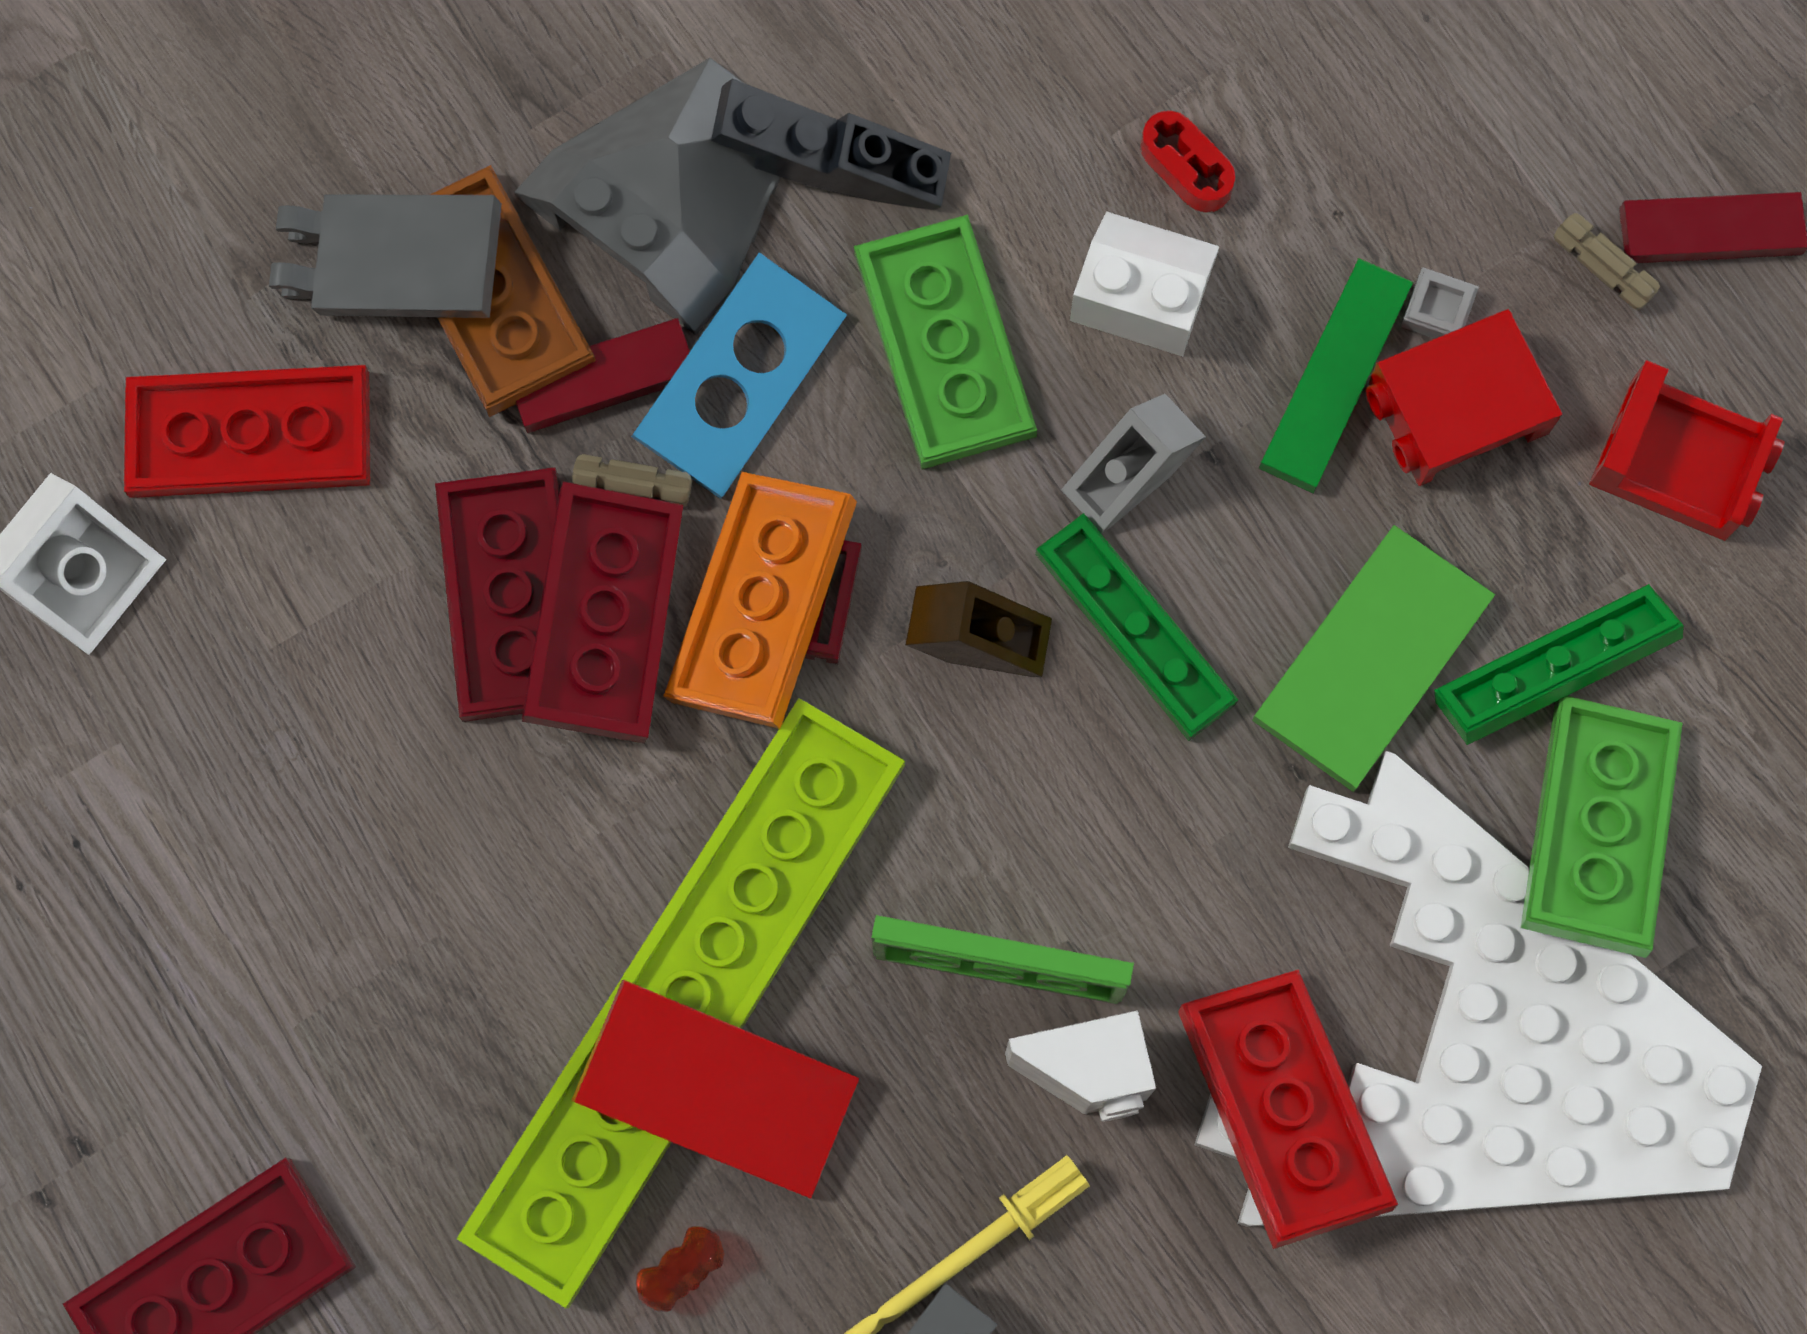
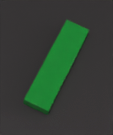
(1335, 375)
(1136, 627)
(1558, 664)

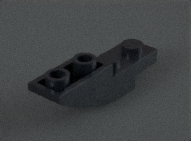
(829, 153)

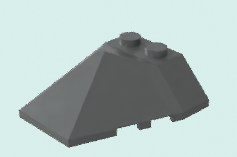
(661, 194)

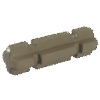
(1606, 261)
(633, 479)

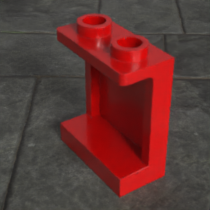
(1461, 396)
(1686, 456)

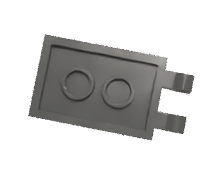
(394, 255)

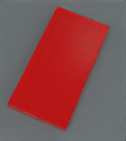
(247, 431)
(715, 1089)
(1287, 1109)

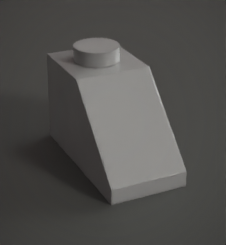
(1133, 461)

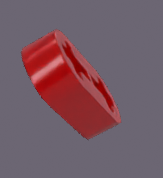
(1196, 152)

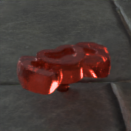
(680, 1269)

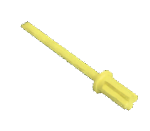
(1025, 1210)

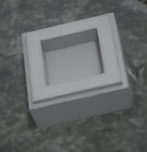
(1438, 304)

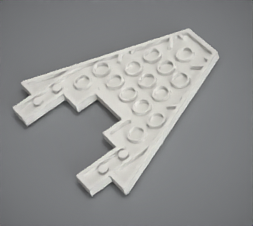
(1547, 1055)

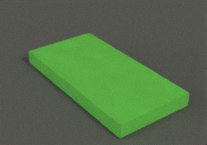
(945, 342)
(1373, 658)
(1602, 826)
(1001, 960)

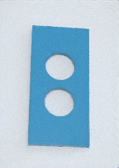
(718, 454)

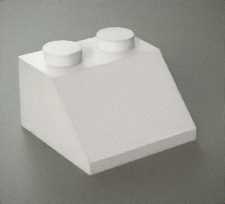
(1143, 283)
(73, 563)
(1089, 1064)

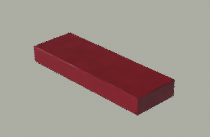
(1713, 227)
(622, 371)

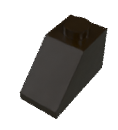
(978, 629)

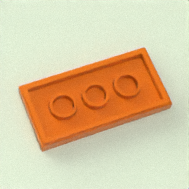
(760, 599)

